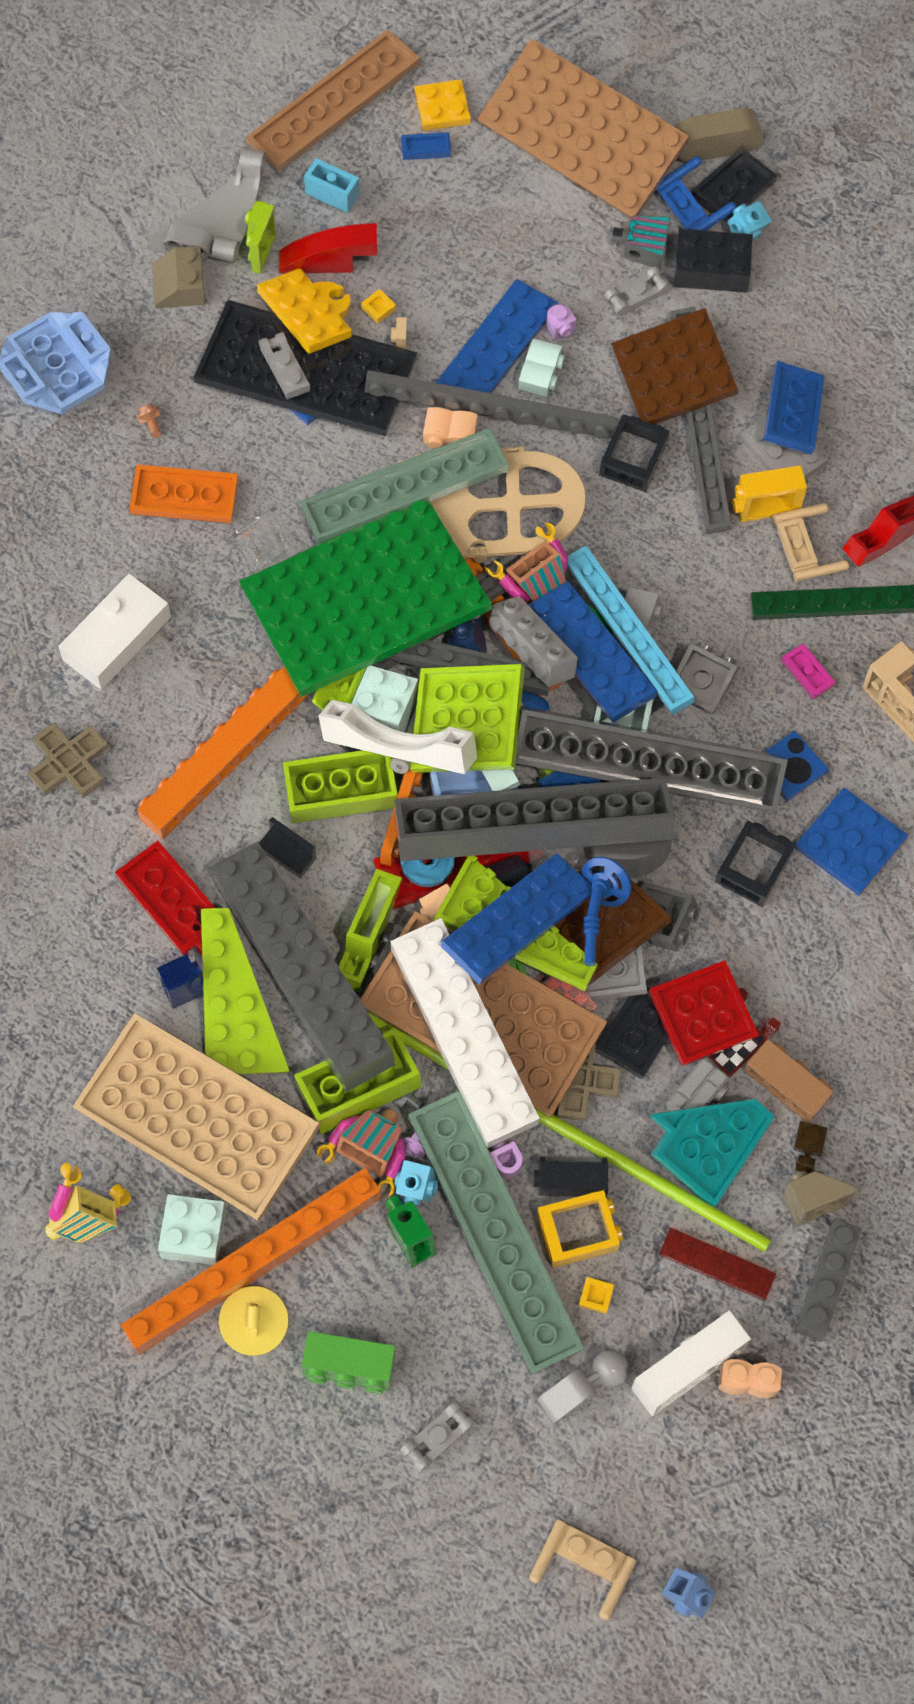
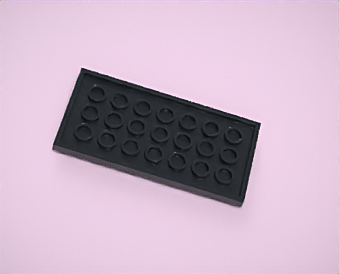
(334, 372)

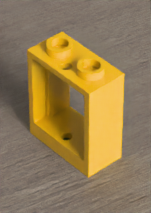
(769, 493)
(556, 1255)

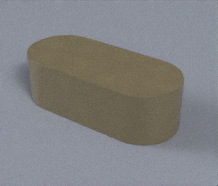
(720, 134)

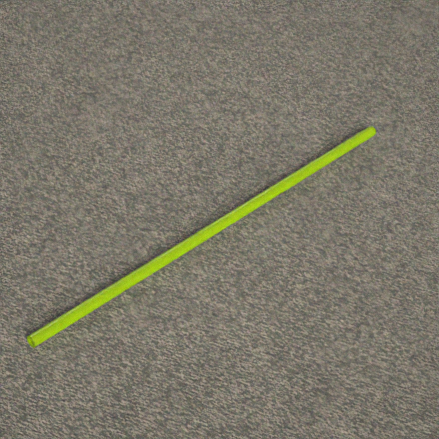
(617, 1159)

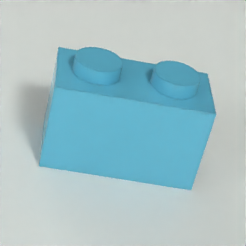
(331, 185)

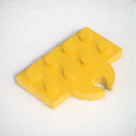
(308, 308)

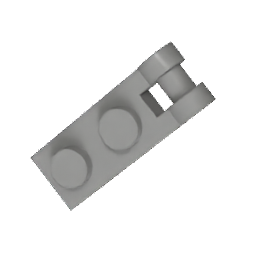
(284, 366)

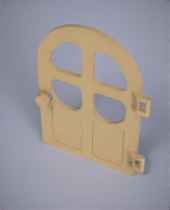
(461, 506)

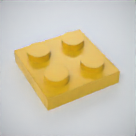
(442, 105)

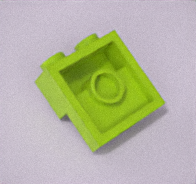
(260, 234)

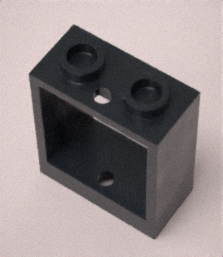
(627, 473)
(742, 884)

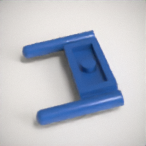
(684, 204)

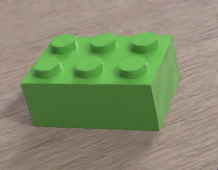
(348, 1362)

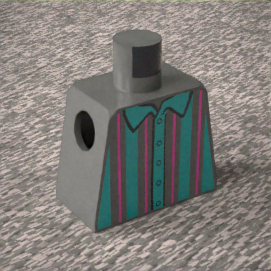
(644, 239)

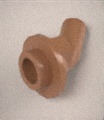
(148, 414)

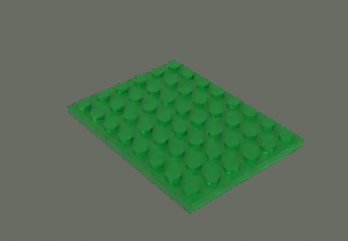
(364, 596)

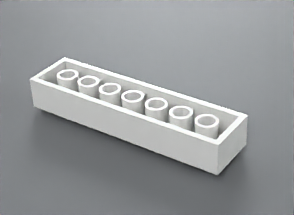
(464, 1035)

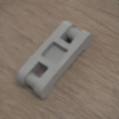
(638, 291)
(438, 1436)

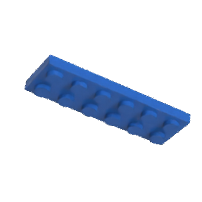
(499, 339)
(601, 661)
(517, 918)

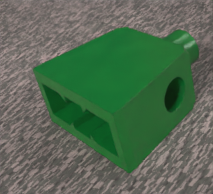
(410, 1230)

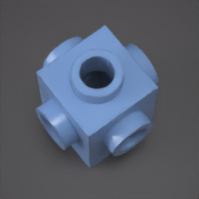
(689, 1593)

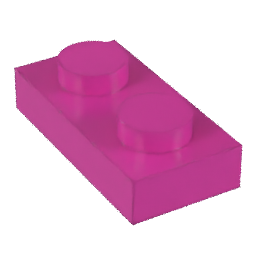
(808, 671)

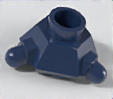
(469, 636)

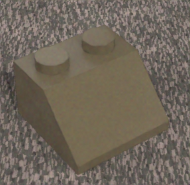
(179, 278)
(815, 1196)

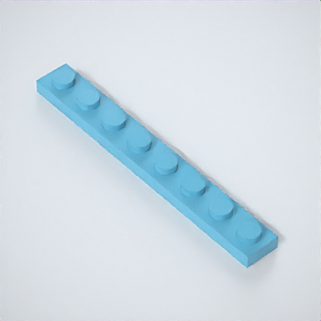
(629, 630)

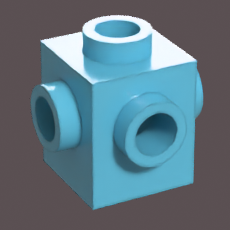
(749, 220)
(416, 1182)

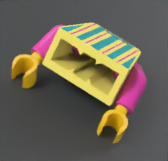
(81, 1213)

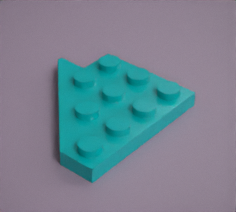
(710, 1143)

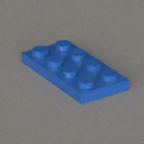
(794, 407)

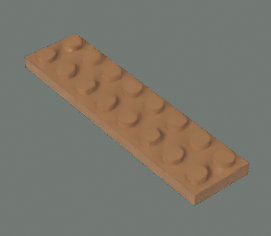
(333, 100)

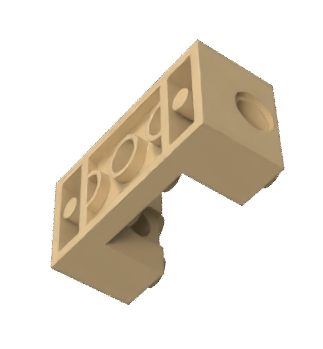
(887, 686)

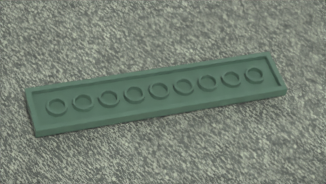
(495, 1233)

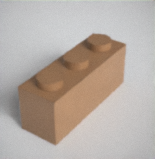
(789, 1080)

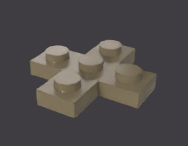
(68, 760)
(589, 1081)

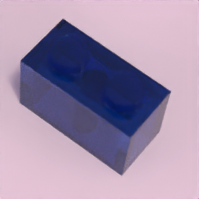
(181, 980)

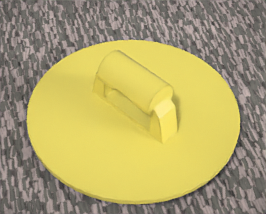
(253, 1320)

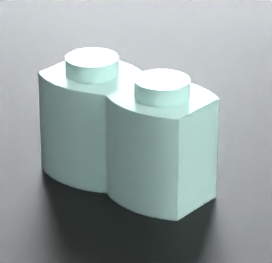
(540, 368)

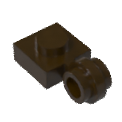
(810, 1141)

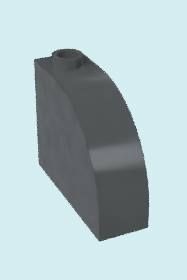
(635, 858)

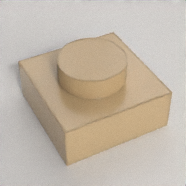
(399, 333)

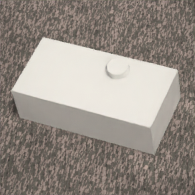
(114, 631)
(690, 1363)

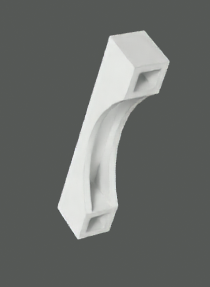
(349, 726)

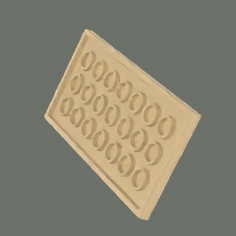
(197, 1117)

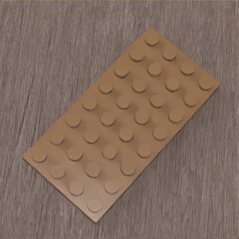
(583, 129)
(538, 1027)

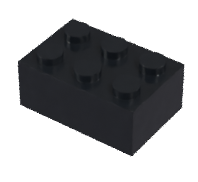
(713, 260)

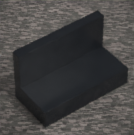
(288, 848)

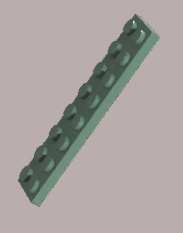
(400, 485)

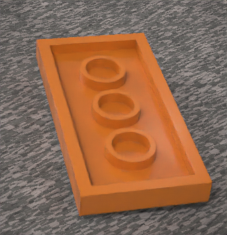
(184, 493)

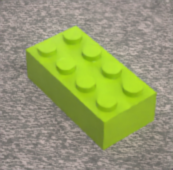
(339, 785)
(331, 1104)

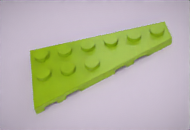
(551, 953)
(234, 1012)

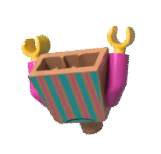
(537, 571)
(371, 1143)

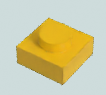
(378, 306)
(596, 1295)

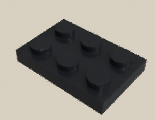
(736, 180)
(634, 1036)

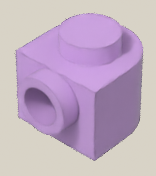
(560, 322)
(507, 1159)

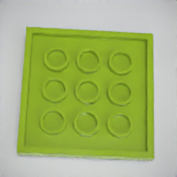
(476, 701)

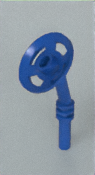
(603, 885)

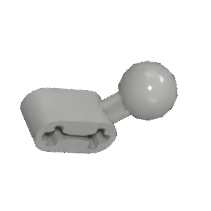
(577, 1388)

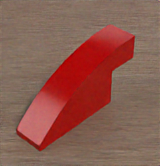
(329, 249)
(886, 532)

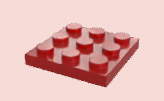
(703, 1013)

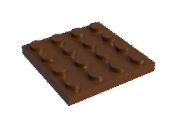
(674, 368)
(621, 927)

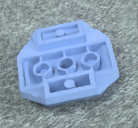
(51, 341)

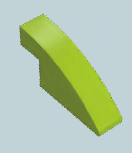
(369, 927)

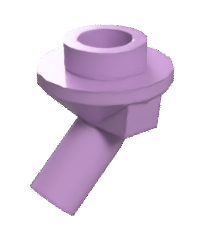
(413, 1146)

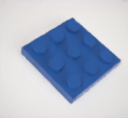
(851, 841)

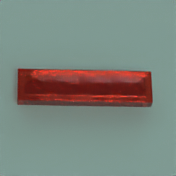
(717, 1264)

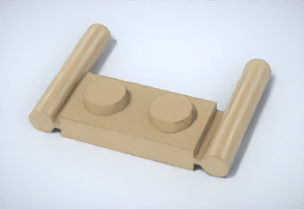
(798, 544)
(590, 1555)

